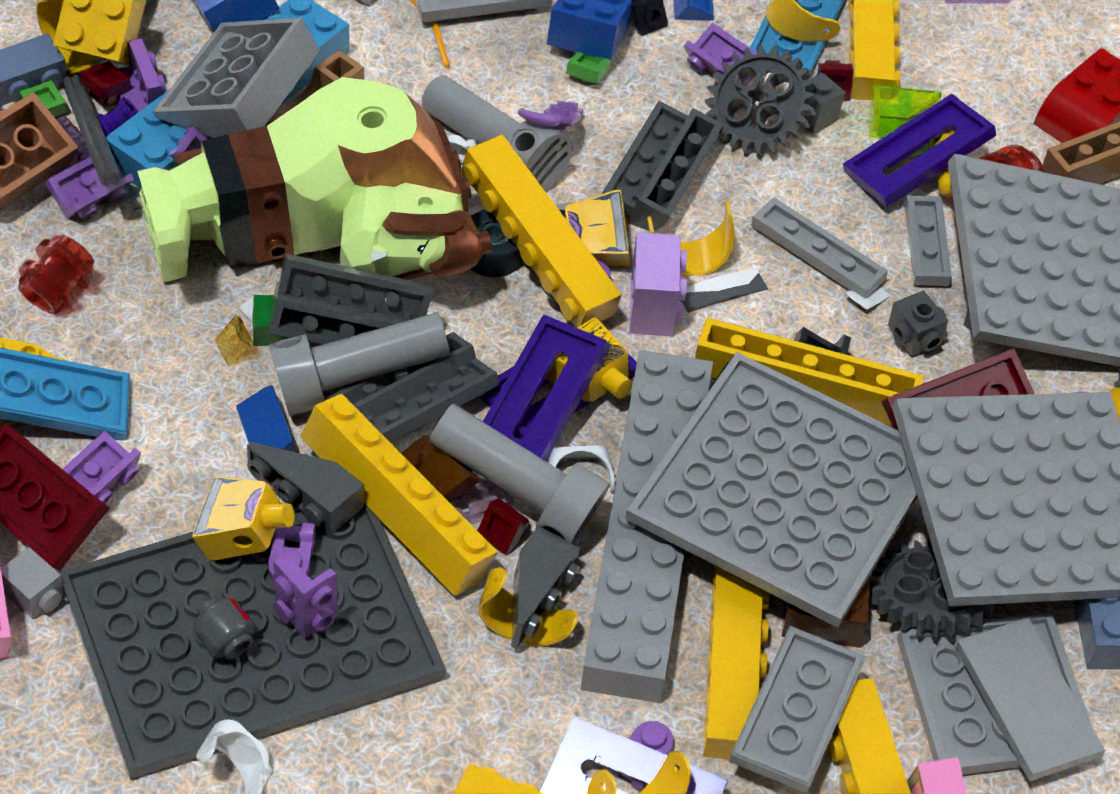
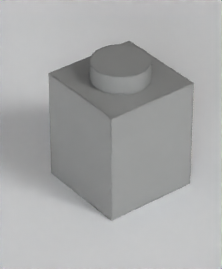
(32, 583)

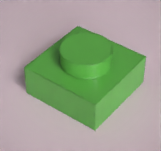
(588, 68)
(49, 97)

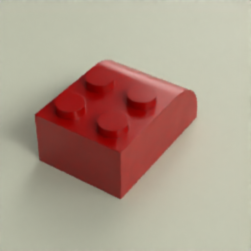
(1083, 99)

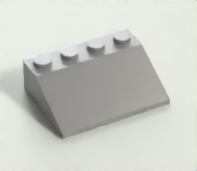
(240, 76)

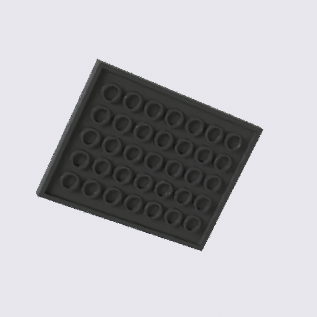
(170, 692)

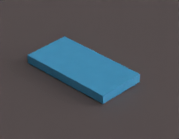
(806, 51)
(63, 394)

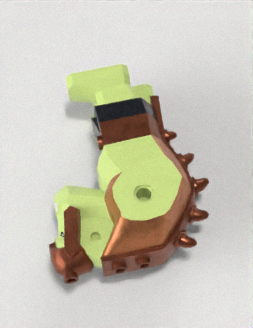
(338, 169)

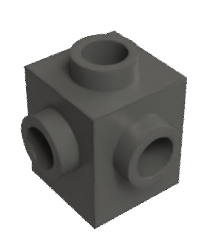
(917, 323)

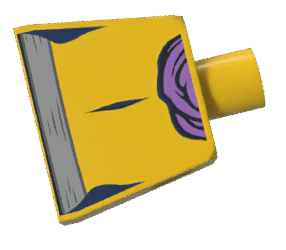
(602, 227)
(239, 518)

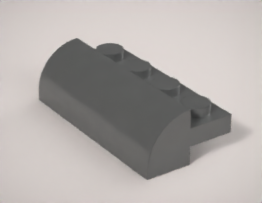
(662, 163)
(340, 300)
(421, 393)

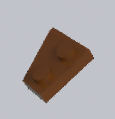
(440, 469)

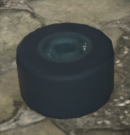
(505, 255)

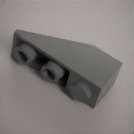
(312, 484)
(540, 573)

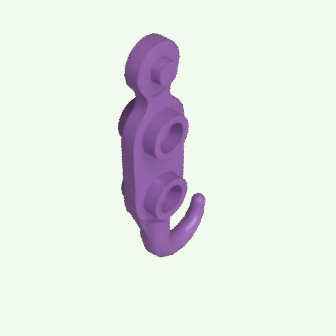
(555, 116)

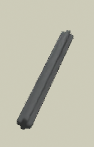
(91, 131)

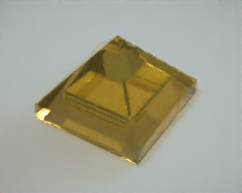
(234, 341)

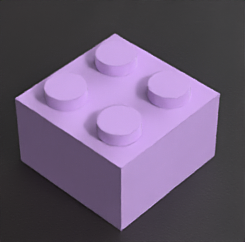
(657, 284)

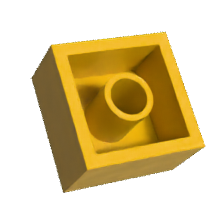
(99, 28)

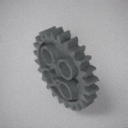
(790, 104)
(912, 591)

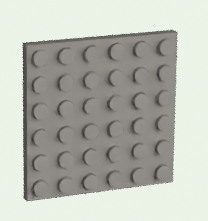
(1039, 259)
(781, 489)
(1018, 493)

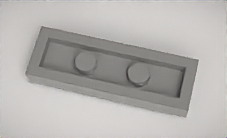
(927, 240)

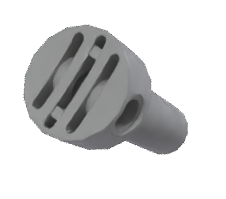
(539, 147)
(310, 371)
(561, 498)

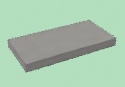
(1029, 699)
(797, 709)

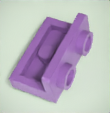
(714, 48)
(144, 83)
(79, 189)
(104, 466)
(303, 601)

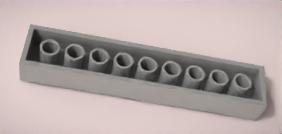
(639, 569)

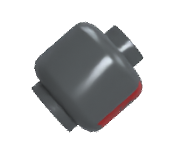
(224, 628)

